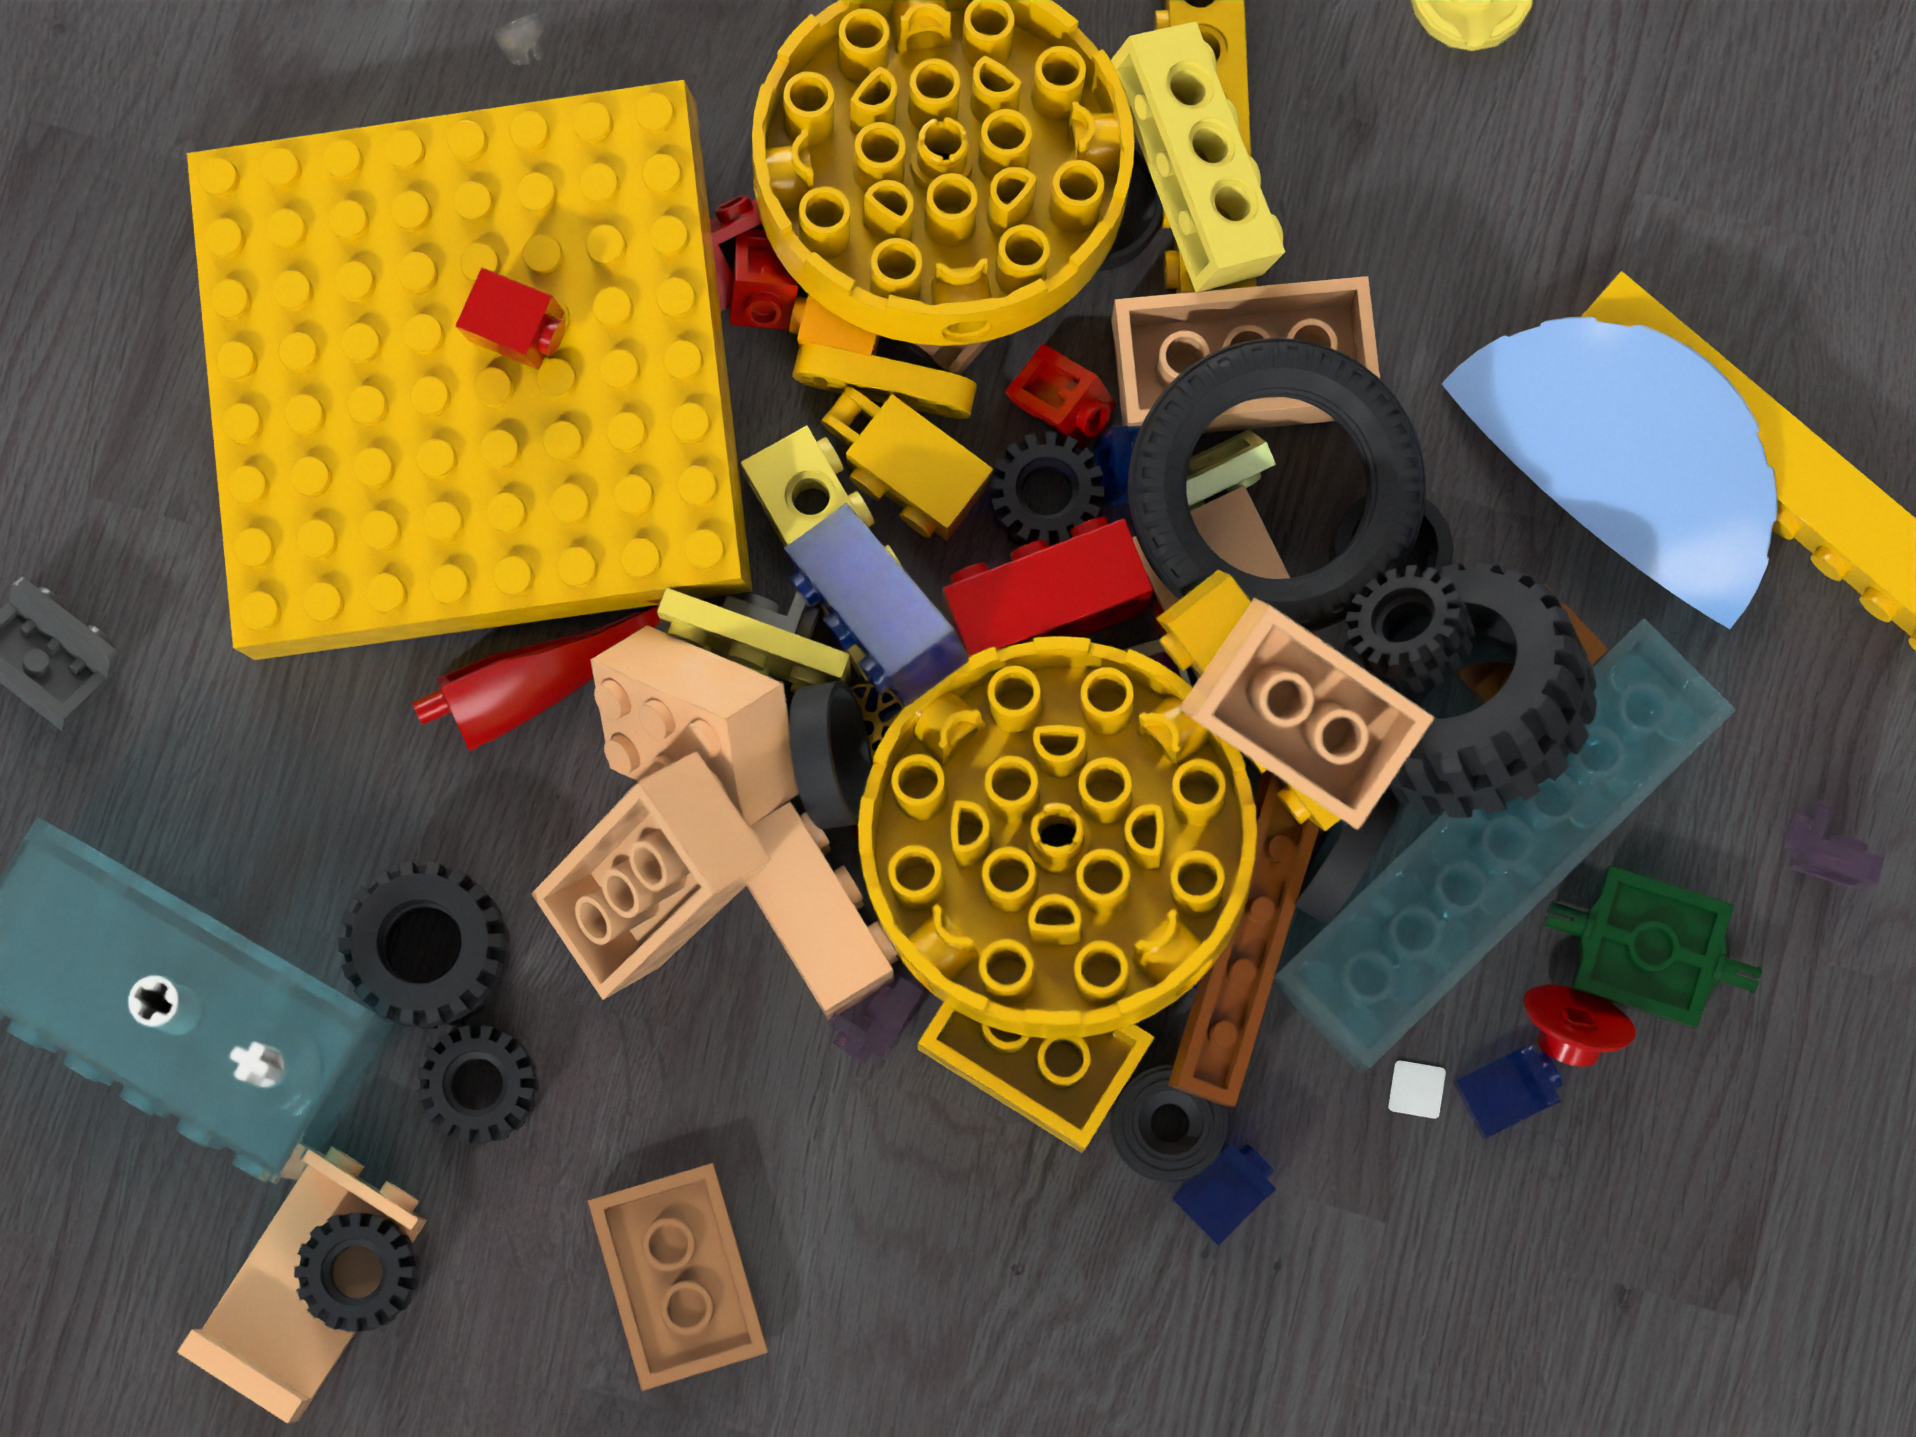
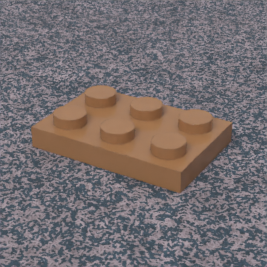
(678, 1276)

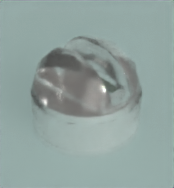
(520, 36)

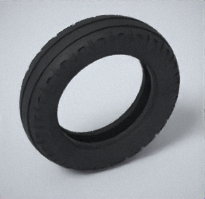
(1299, 372)

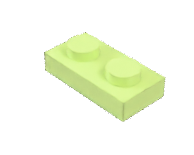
(1227, 467)

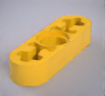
(879, 377)

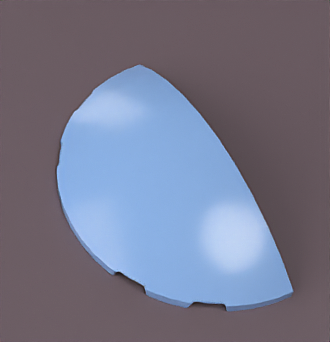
(1636, 448)

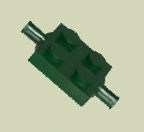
(1652, 947)

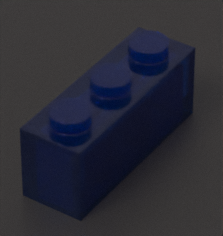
(874, 606)

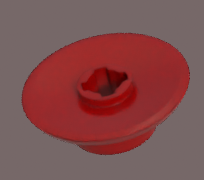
(1576, 1025)

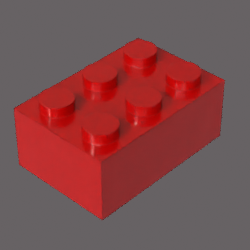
(1050, 590)

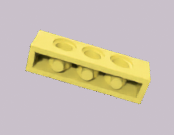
(1189, 187)
(784, 472)

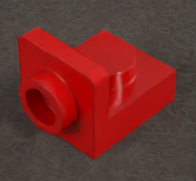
(761, 284)
(1062, 395)

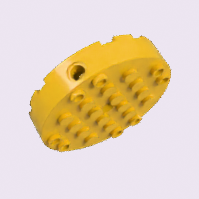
(928, 241)
(1074, 931)

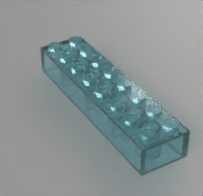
(1482, 874)

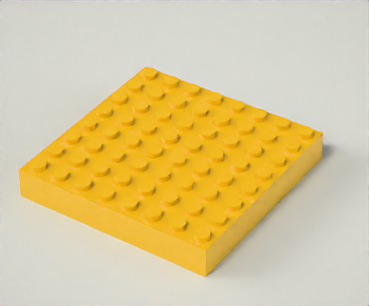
(419, 482)

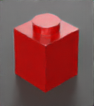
(512, 319)

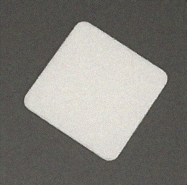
(1417, 1089)

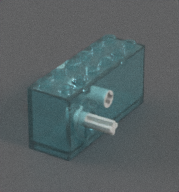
(251, 1041)

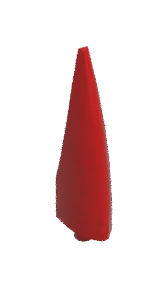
(521, 683)

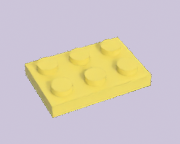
(752, 642)

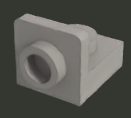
(799, 621)

